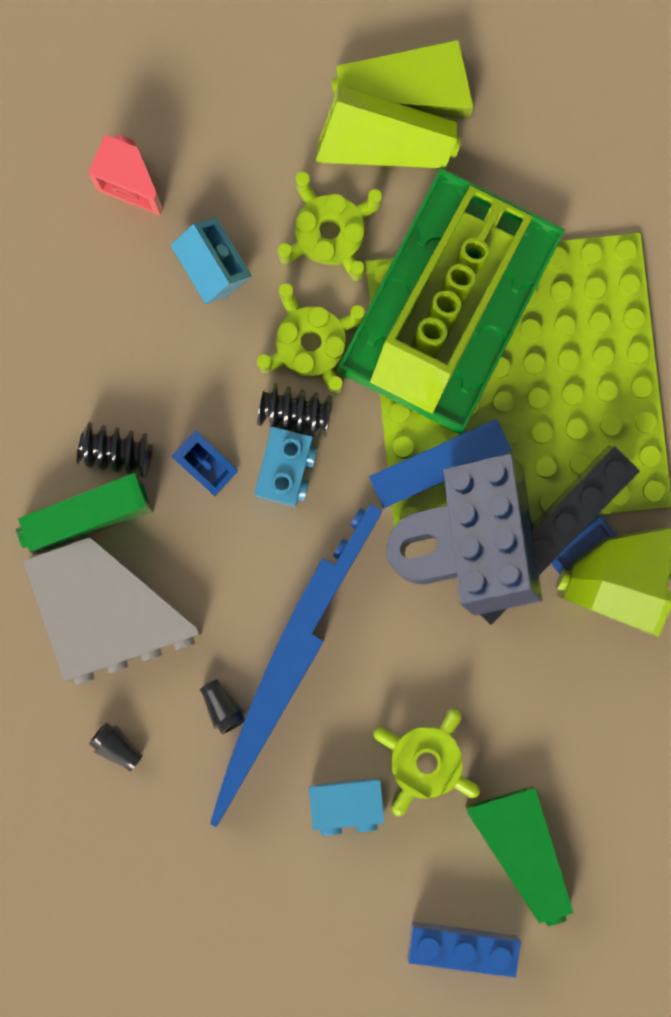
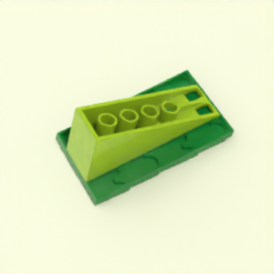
(450, 301)

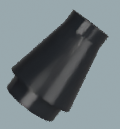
(222, 708)
(115, 746)

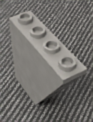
(101, 611)

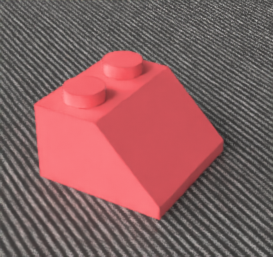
(122, 173)

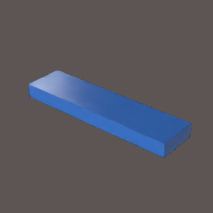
(426, 468)

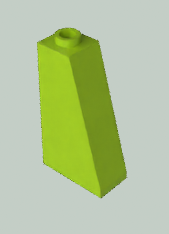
(420, 78)
(384, 133)

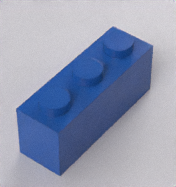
(463, 949)

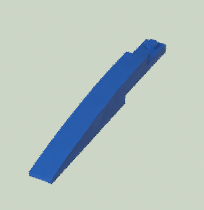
(291, 659)

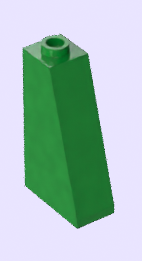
(84, 514)
(522, 845)

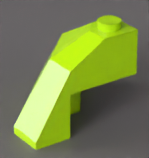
(624, 579)

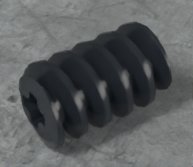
(295, 410)
(115, 450)

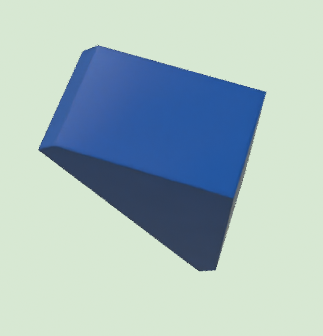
(204, 463)

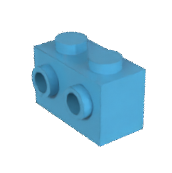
(209, 263)
(284, 467)
(346, 805)

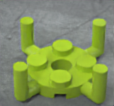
(329, 209)
(305, 321)
(418, 741)

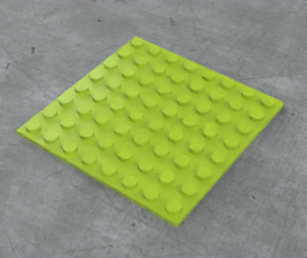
(566, 383)

